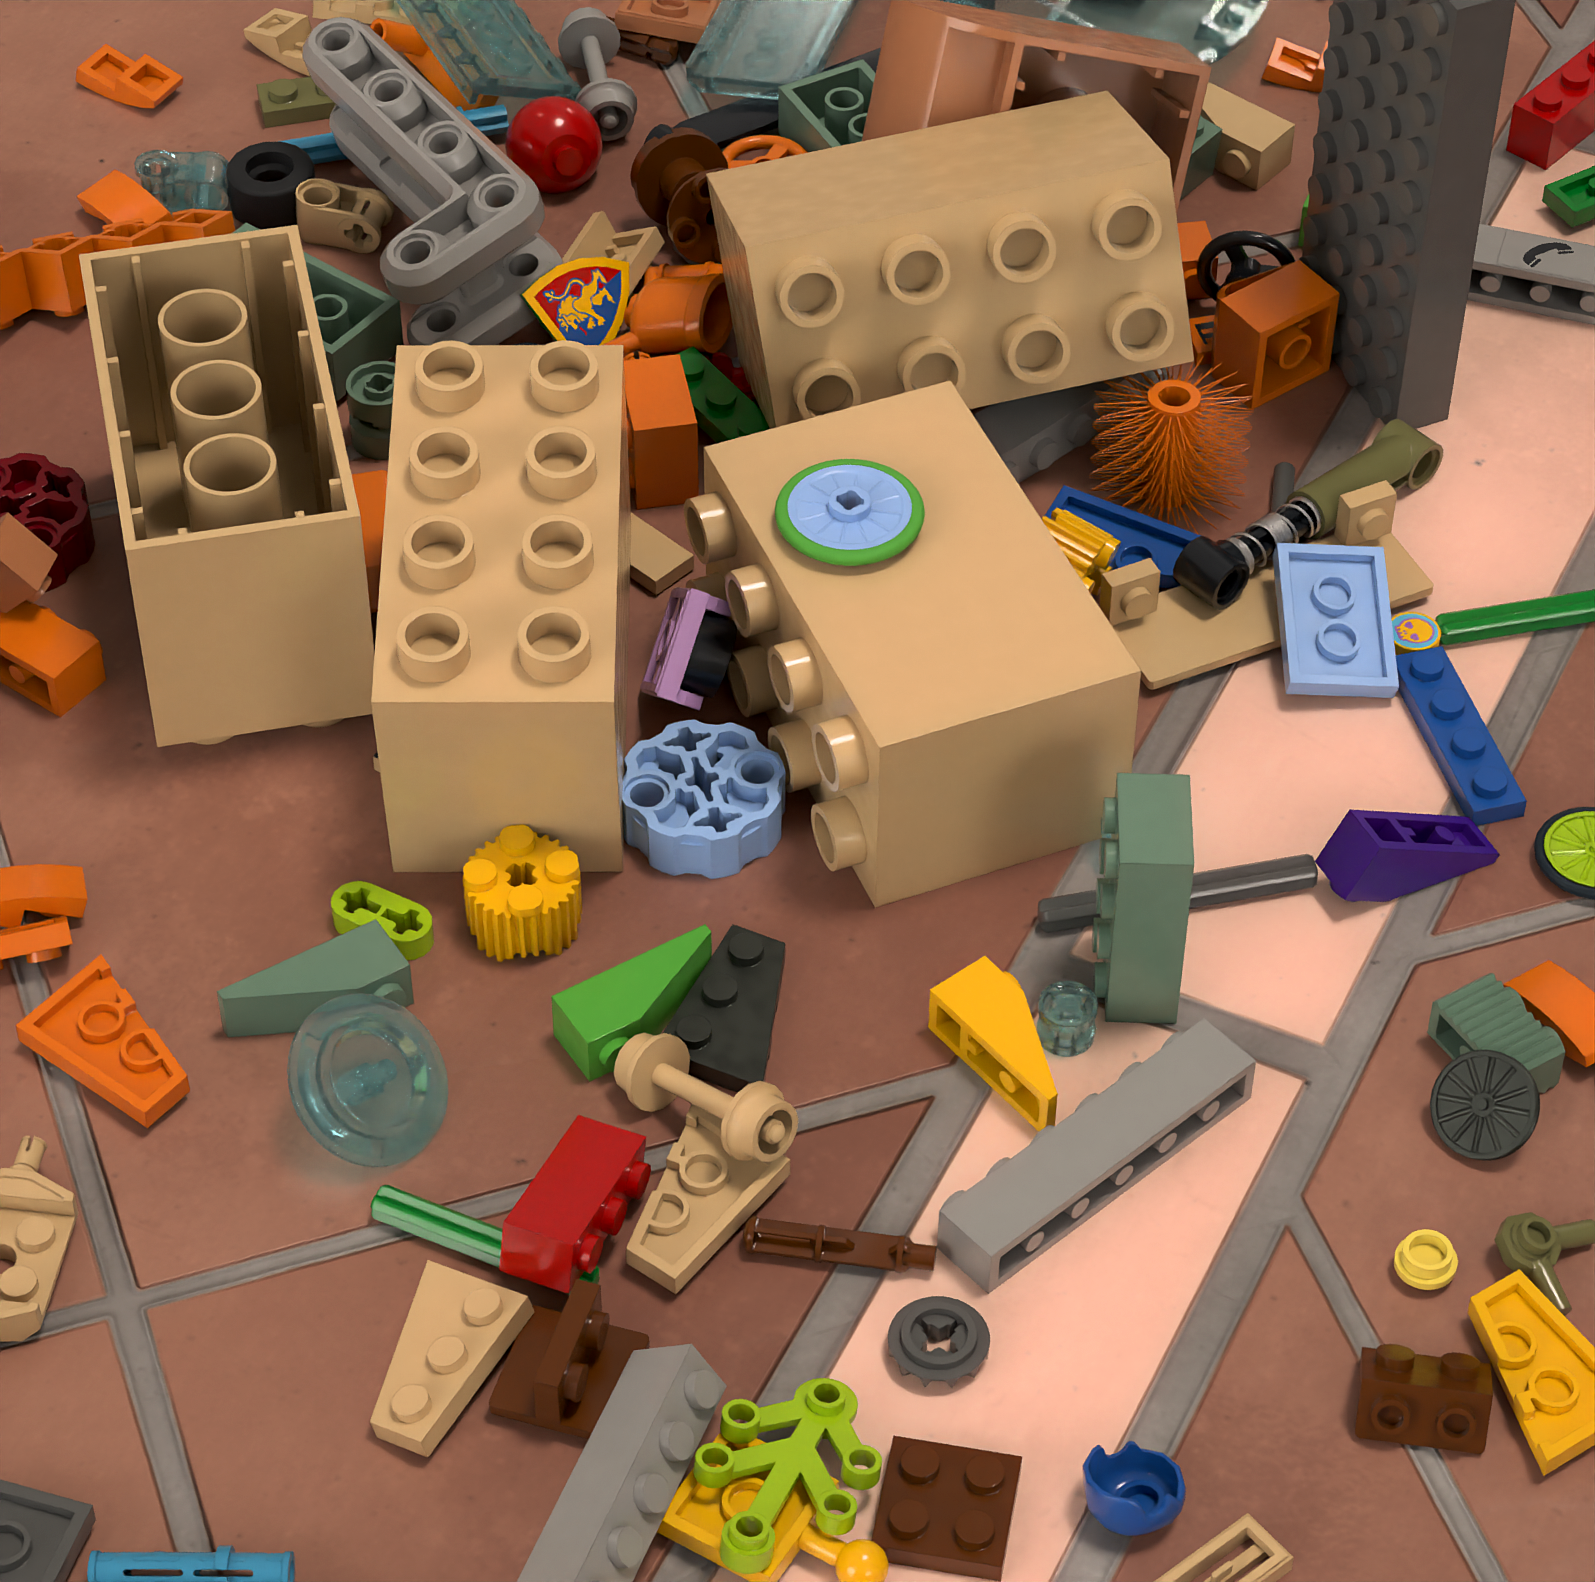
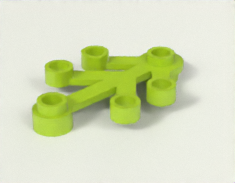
(820, 1411)

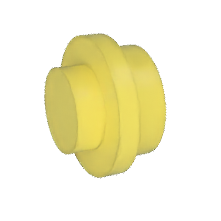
(1426, 1260)

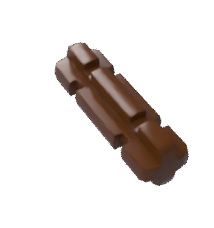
(661, 49)

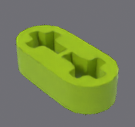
(391, 912)

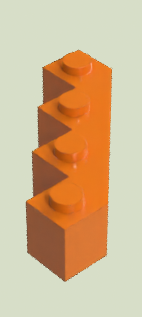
(50, 270)

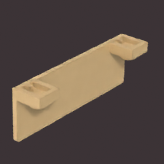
(1183, 636)

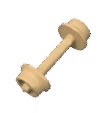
(754, 1121)

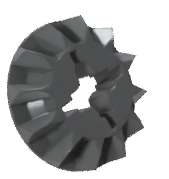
(938, 1319)

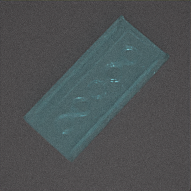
(765, 44)
(490, 48)

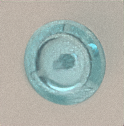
(367, 1080)

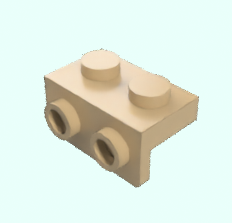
(632, 246)

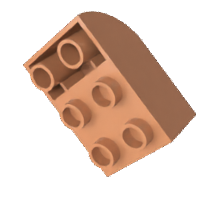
(972, 62)

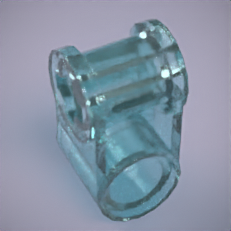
(185, 179)

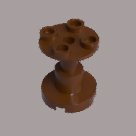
(675, 191)

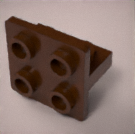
(565, 1365)

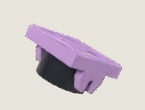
(690, 648)

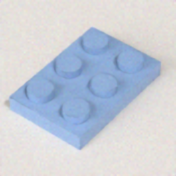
(1335, 620)

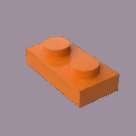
(36, 940)

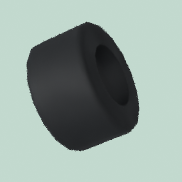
(265, 181)

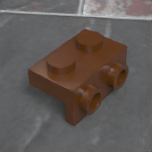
(1424, 1399)

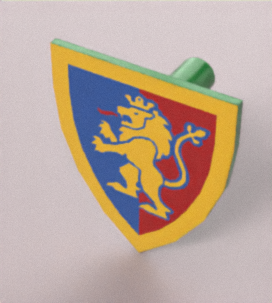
(581, 299)

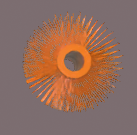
(1171, 443)

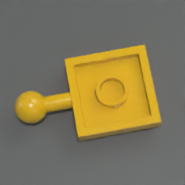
(700, 1513)

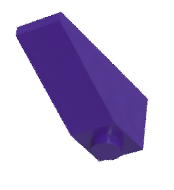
(1398, 853)

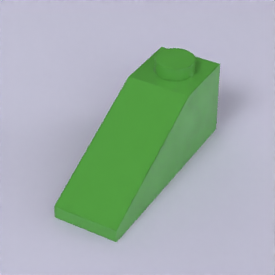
(628, 1000)

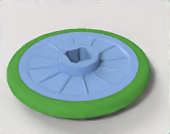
(849, 512)

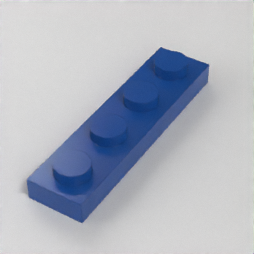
(1458, 737)

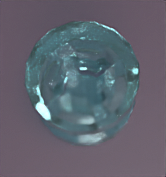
(1067, 1018)

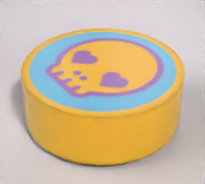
(1414, 632)

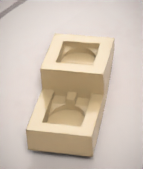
(281, 37)

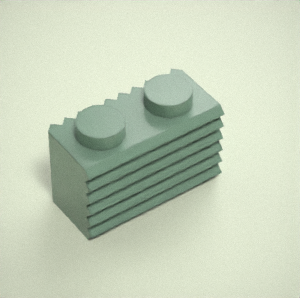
(1495, 1018)

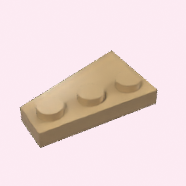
(445, 1354)

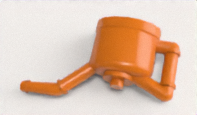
(678, 310)

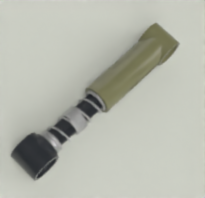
(1222, 568)

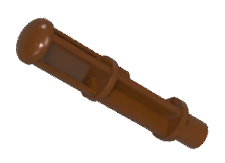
(836, 1245)

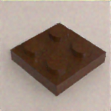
(947, 1507)

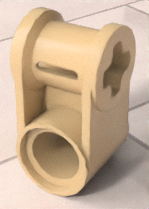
(337, 217)

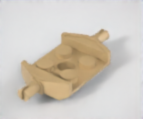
(34, 1234)

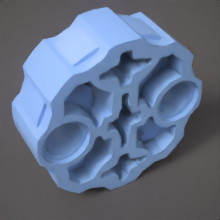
(703, 798)

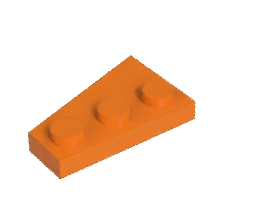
(106, 1045)

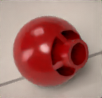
(555, 143)

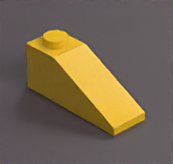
(991, 1029)

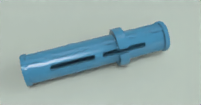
(118, 1566)

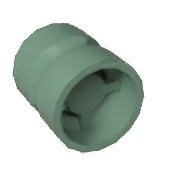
(370, 408)

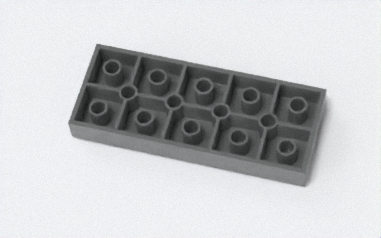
(1403, 189)

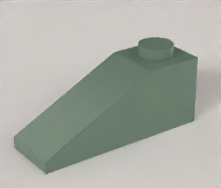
(289, 991)

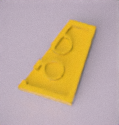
(1541, 1367)

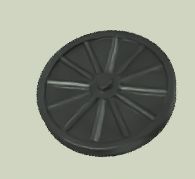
(1485, 1105)

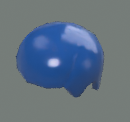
(1133, 1489)

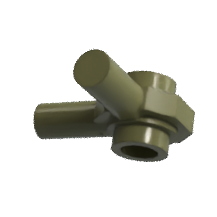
(1534, 1247)

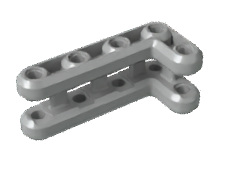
(468, 201)

